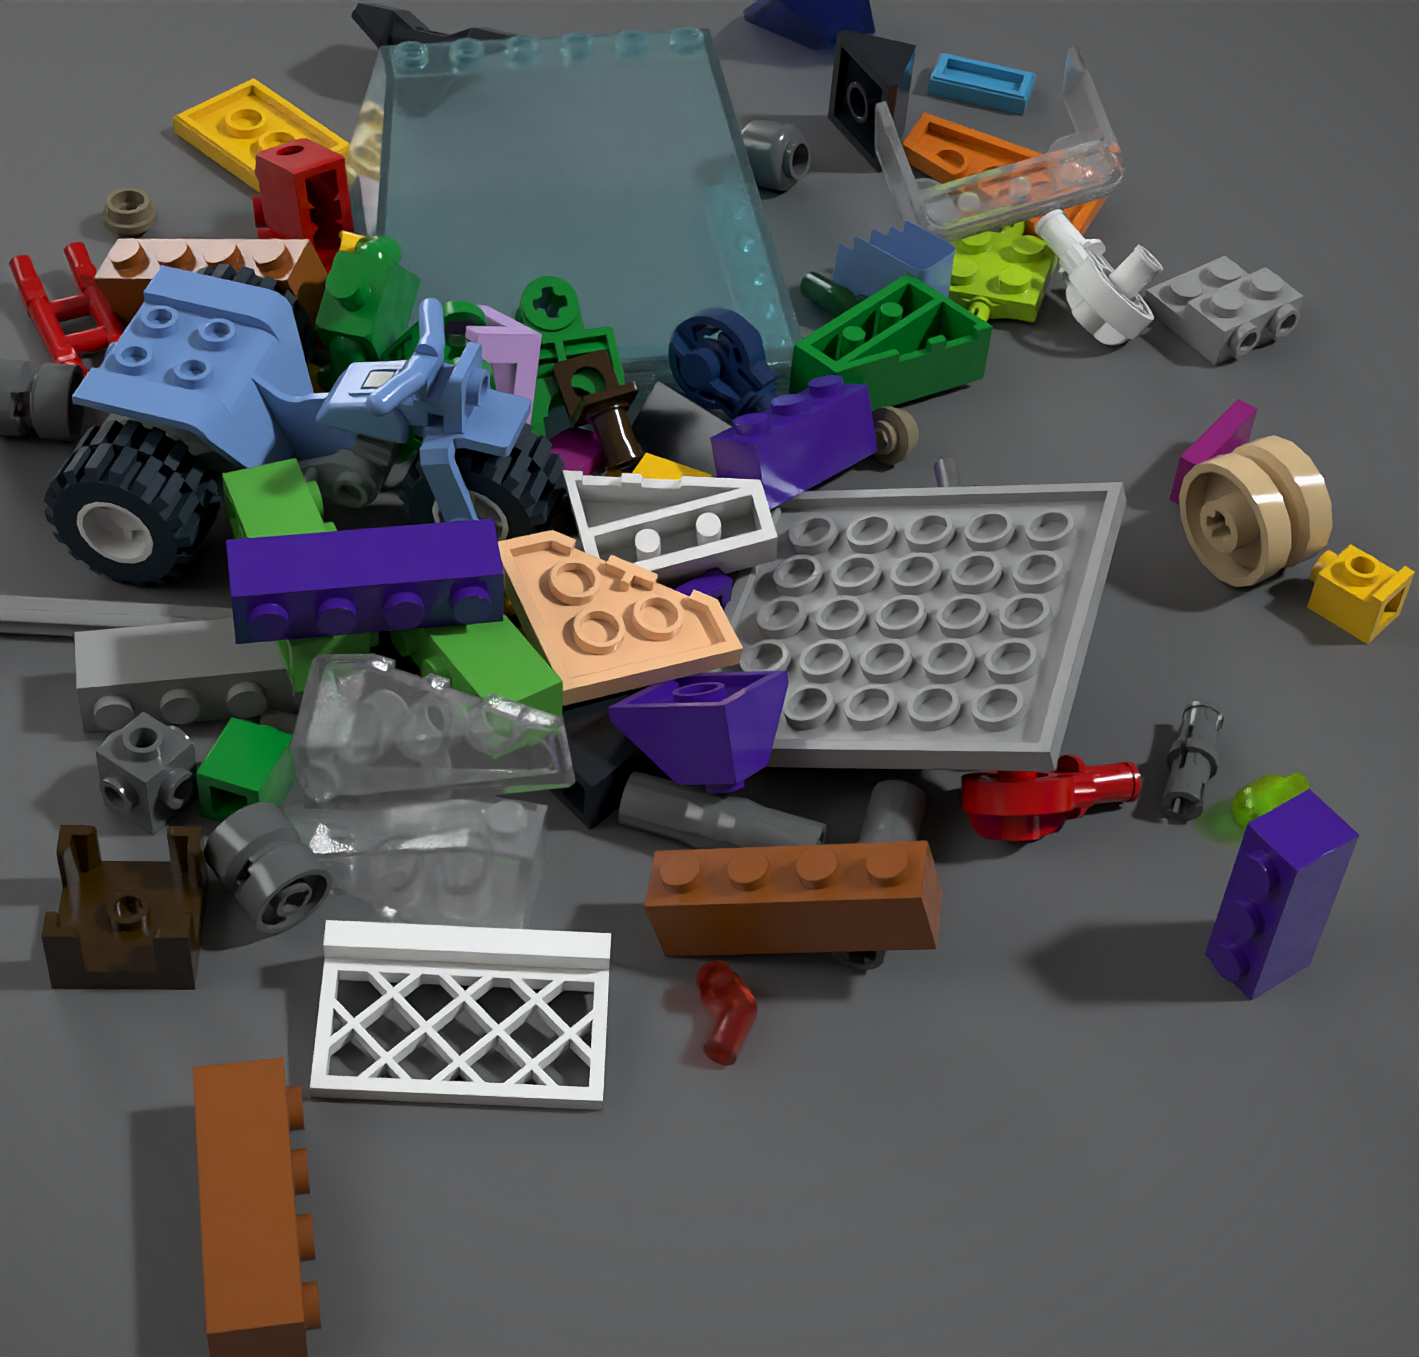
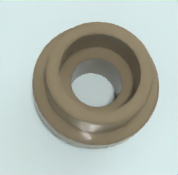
(129, 212)
(894, 434)

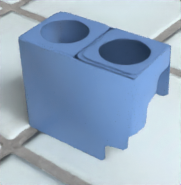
(891, 256)

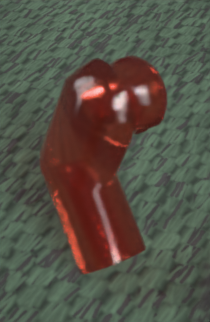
(730, 1008)

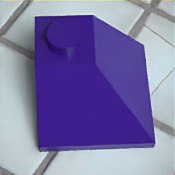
(706, 725)

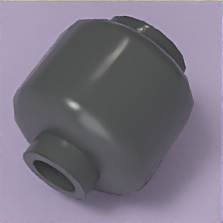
(776, 153)

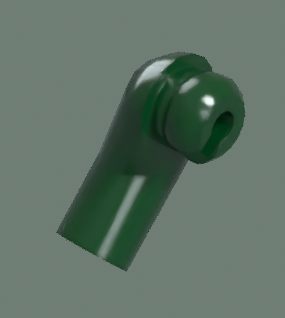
(828, 294)

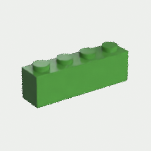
(280, 502)
(484, 662)

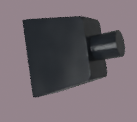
(600, 760)

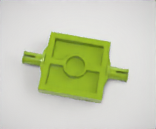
(1002, 273)

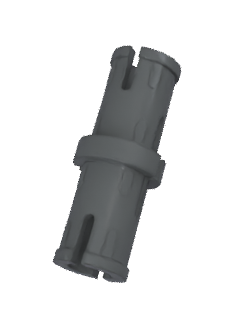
(1192, 761)

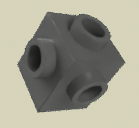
(147, 772)

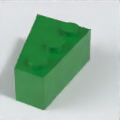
(898, 343)

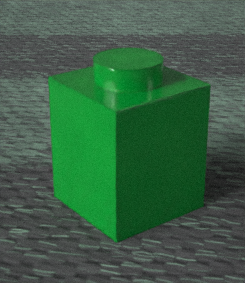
(245, 768)

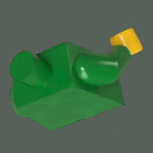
(363, 305)

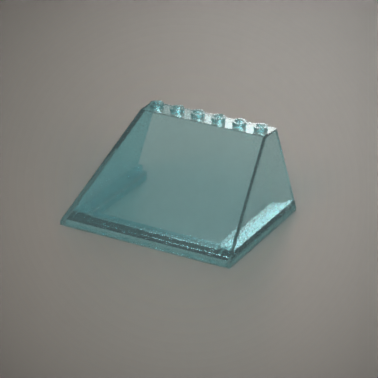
(578, 166)

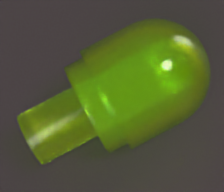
(1264, 795)

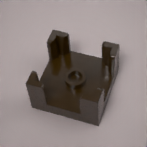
(127, 918)

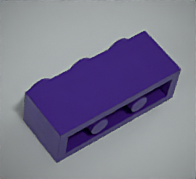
(799, 439)
(1280, 893)

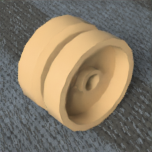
(1255, 510)

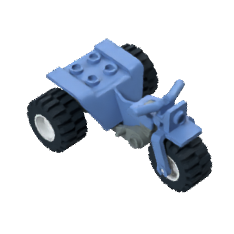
(223, 385)

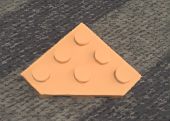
(610, 620)

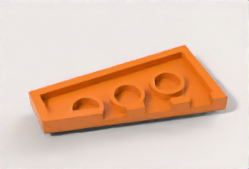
(955, 151)

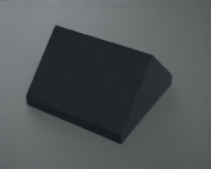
(865, 74)
(678, 429)

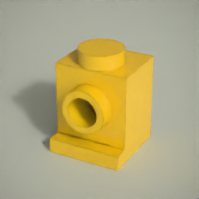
(1358, 592)

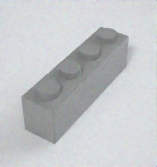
(177, 675)

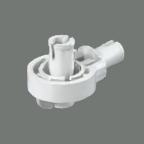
(1099, 296)

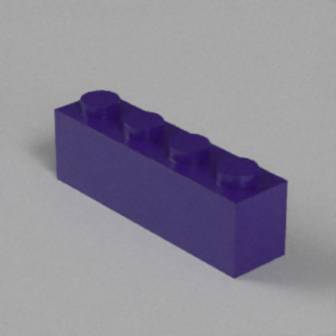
(365, 580)

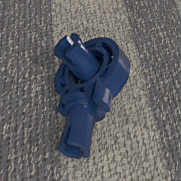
(722, 371)

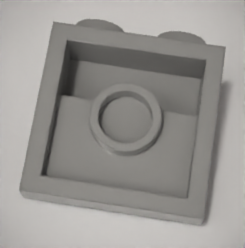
(1225, 308)

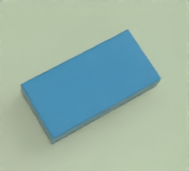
(981, 83)

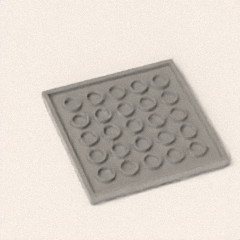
(928, 622)

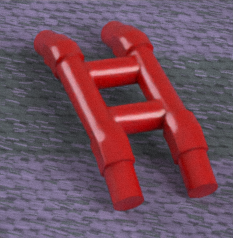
(48, 315)

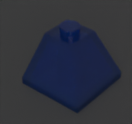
(811, 21)

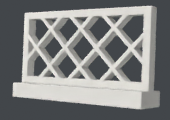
(456, 959)

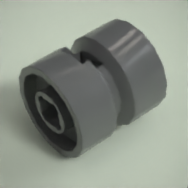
(51, 403)
(267, 867)

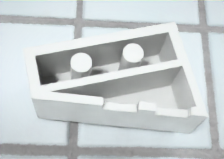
(673, 524)

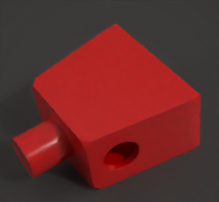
(305, 194)

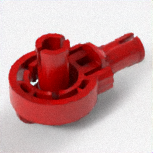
(1037, 802)

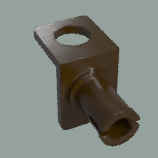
(602, 409)

